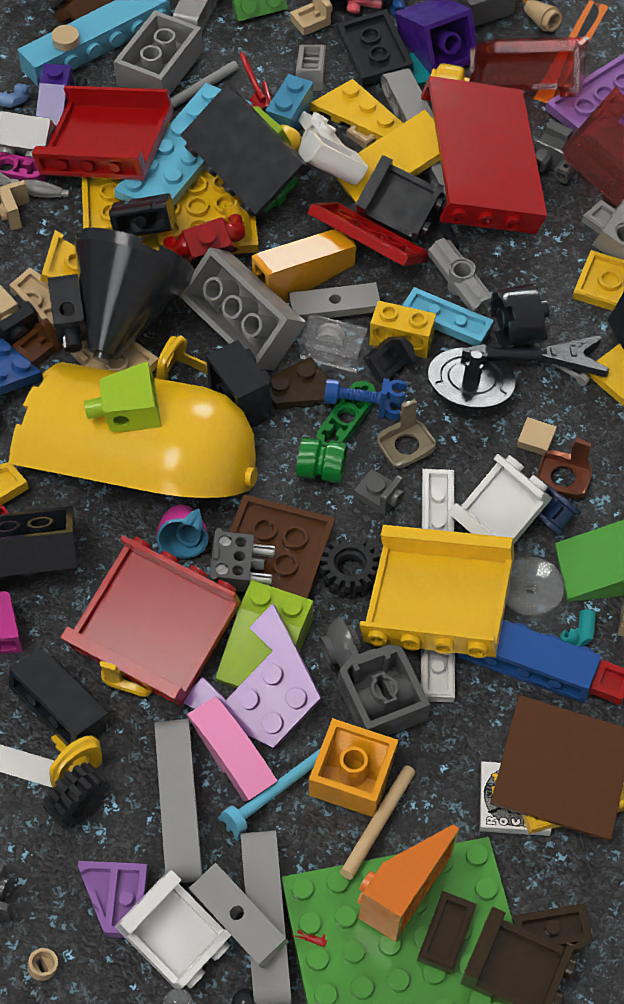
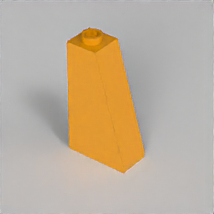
(304, 262)

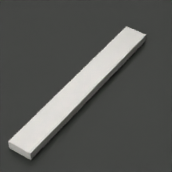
(437, 500)

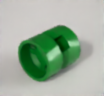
(321, 460)

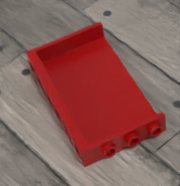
(486, 156)

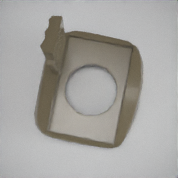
(407, 427)

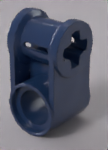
(558, 511)

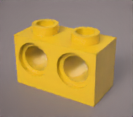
(397, 321)

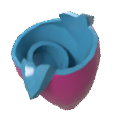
(182, 532)

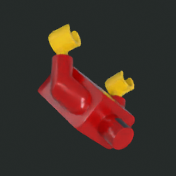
(217, 233)

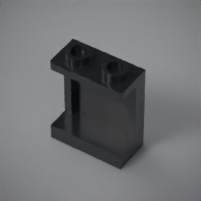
(400, 200)

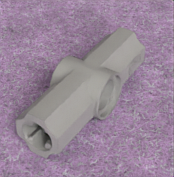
(460, 276)

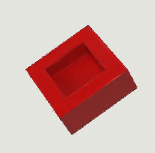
(609, 682)

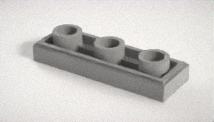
(335, 301)
(227, 900)

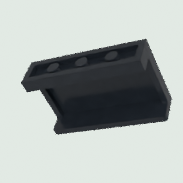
(243, 151)

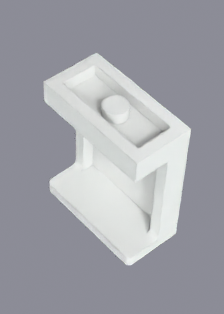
(503, 501)
(174, 932)

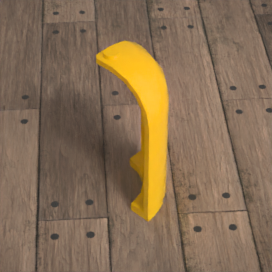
(196, 453)

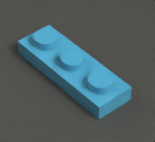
(451, 318)

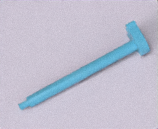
(236, 817)

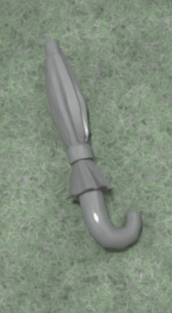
(37, 187)

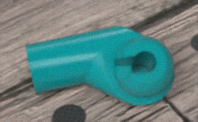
(584, 633)

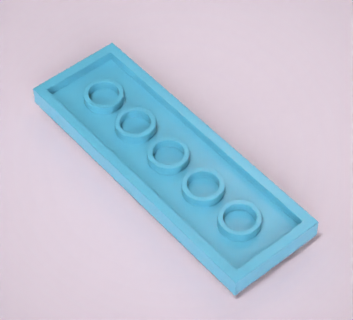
(173, 165)

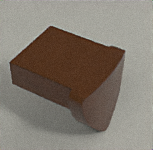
(38, 343)

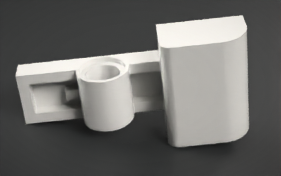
(326, 151)

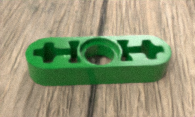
(346, 430)

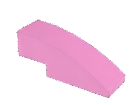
(231, 749)

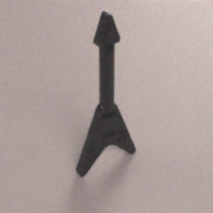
(565, 354)

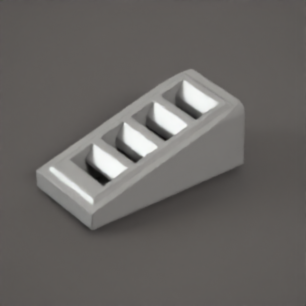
(312, 64)

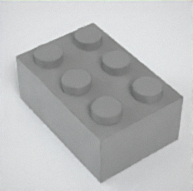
(159, 53)

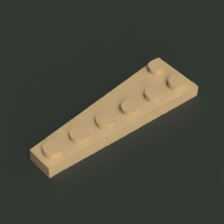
(37, 293)

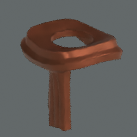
(575, 462)

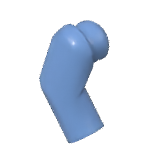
(16, 98)

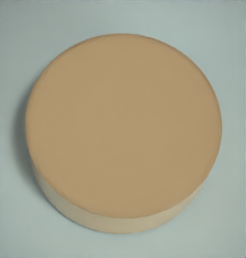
(65, 37)

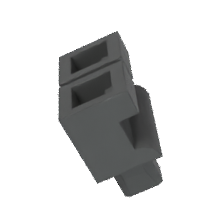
(550, 152)

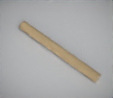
(377, 822)

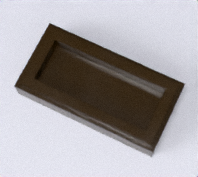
(446, 932)

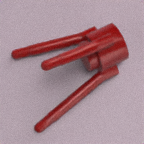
(258, 99)

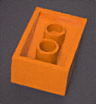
(403, 882)

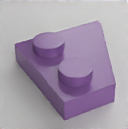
(113, 890)

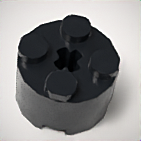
(519, 315)

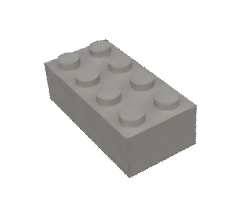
(242, 307)

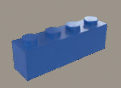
(542, 661)

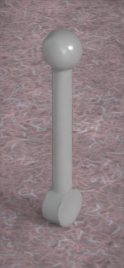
(581, 378)

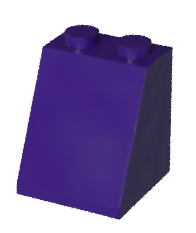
(437, 32)

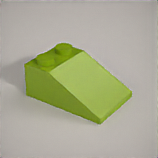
(244, 648)

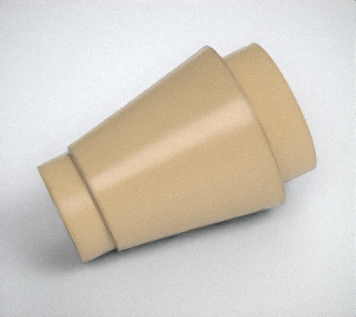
(543, 14)

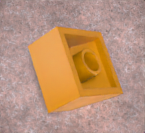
(352, 767)

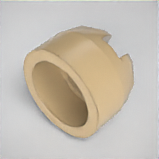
(48, 960)

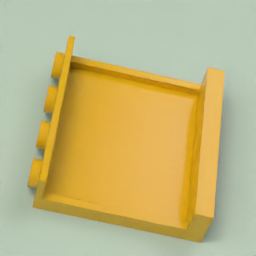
(439, 591)

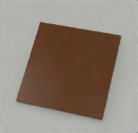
(562, 768)

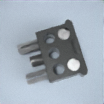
(234, 559)

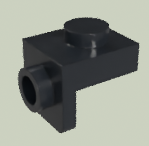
(18, 323)
(390, 357)

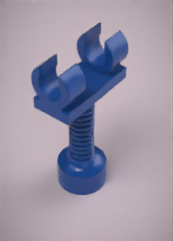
(335, 391)

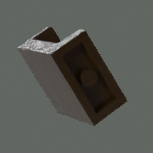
(517, 964)

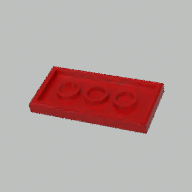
(369, 233)

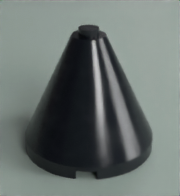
(124, 287)

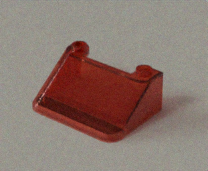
(531, 63)
(599, 147)

